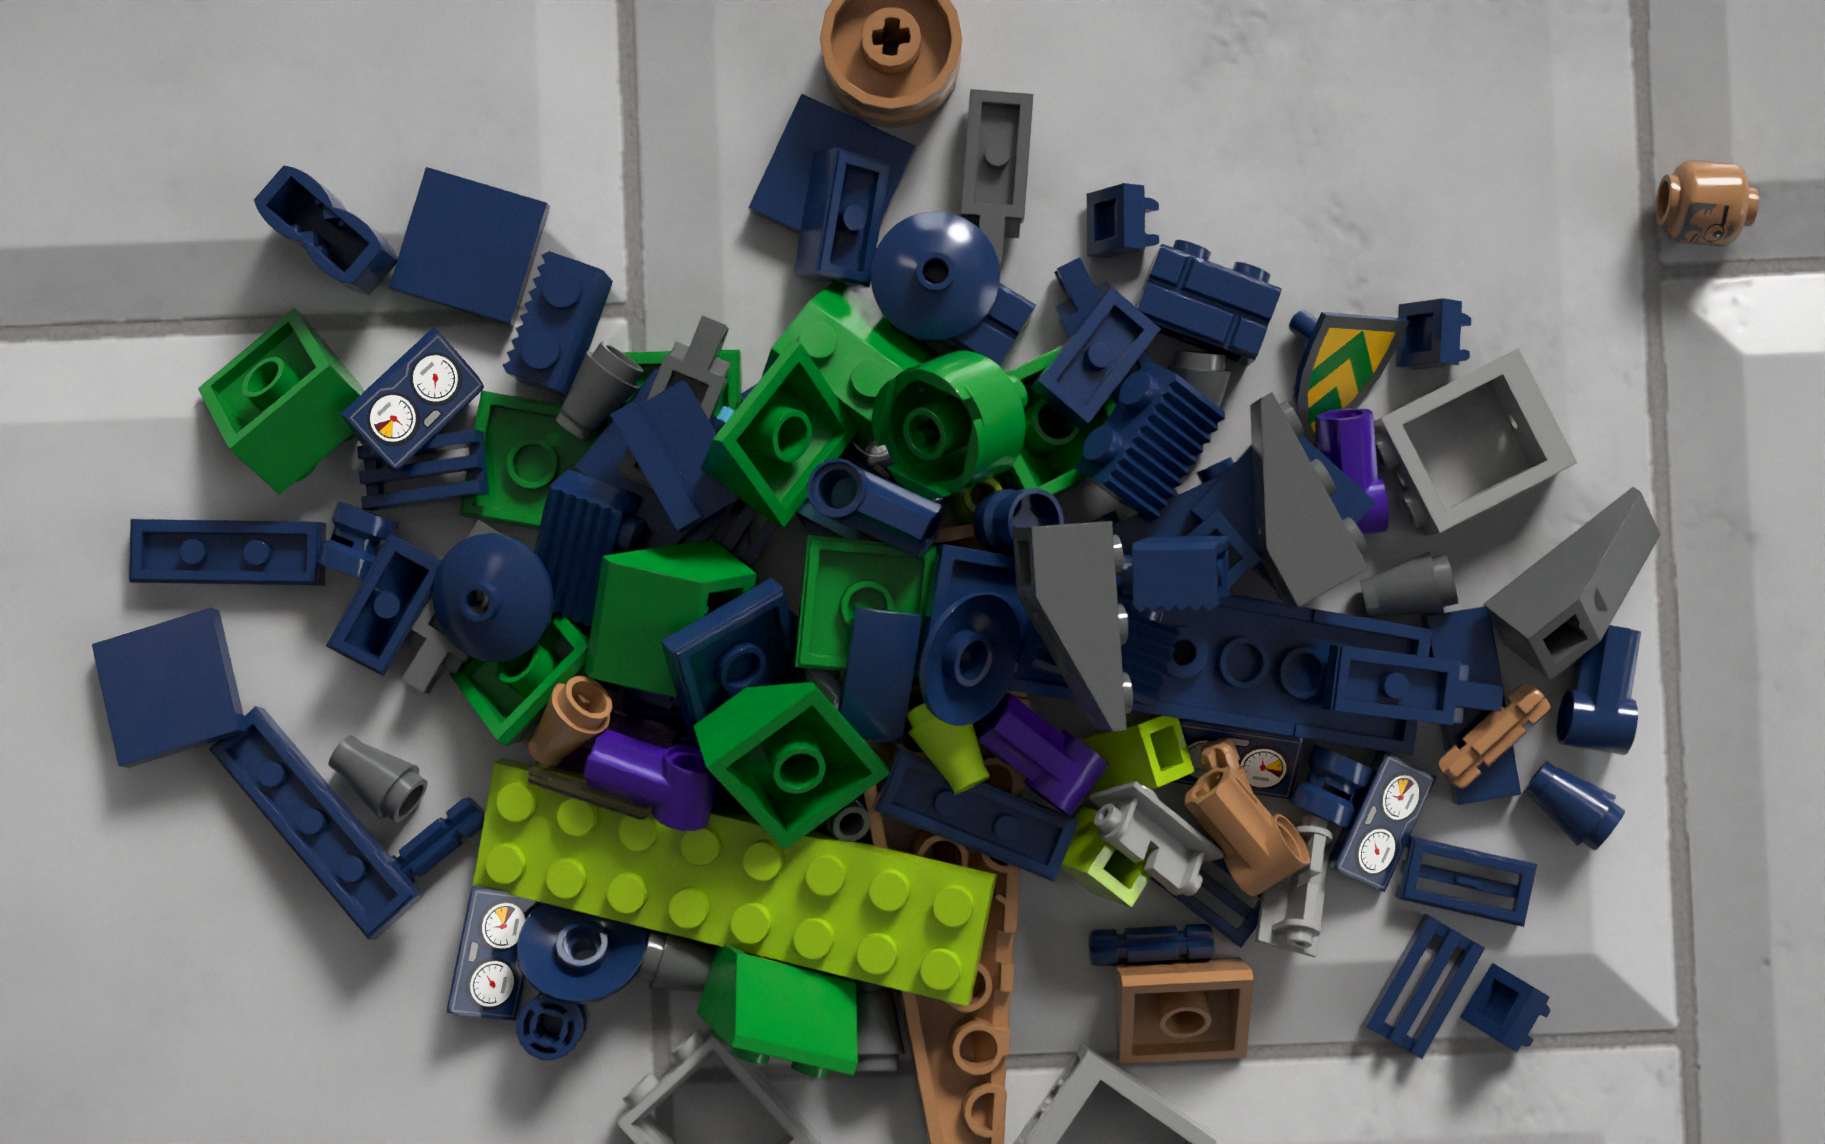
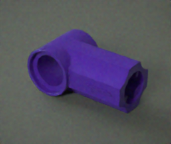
(1349, 442)
(1051, 761)
(666, 779)

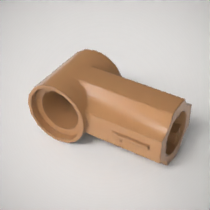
(1255, 844)

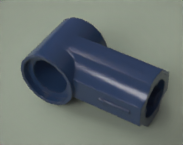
(879, 507)
(1599, 705)

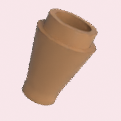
(570, 719)

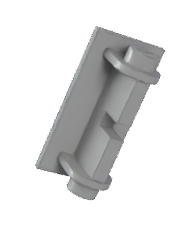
(1137, 820)
(1294, 907)

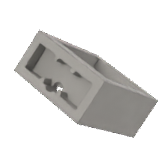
(1527, 416)
(689, 1058)
(1079, 1081)

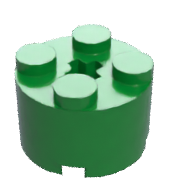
(950, 423)

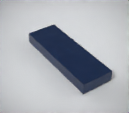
(226, 552)
(1470, 638)
(979, 818)

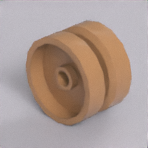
(897, 87)

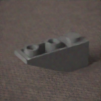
(1296, 523)
(1576, 589)
(1071, 598)

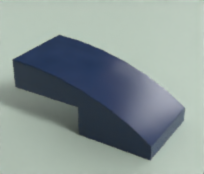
(879, 672)

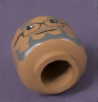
(1706, 203)

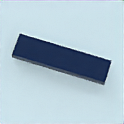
(317, 824)

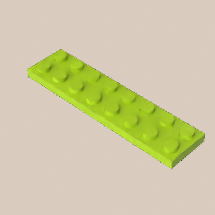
(811, 905)

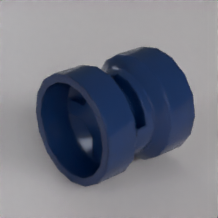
(1010, 509)
(355, 540)
(1338, 773)
(564, 1020)

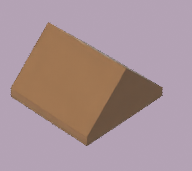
(1183, 1010)

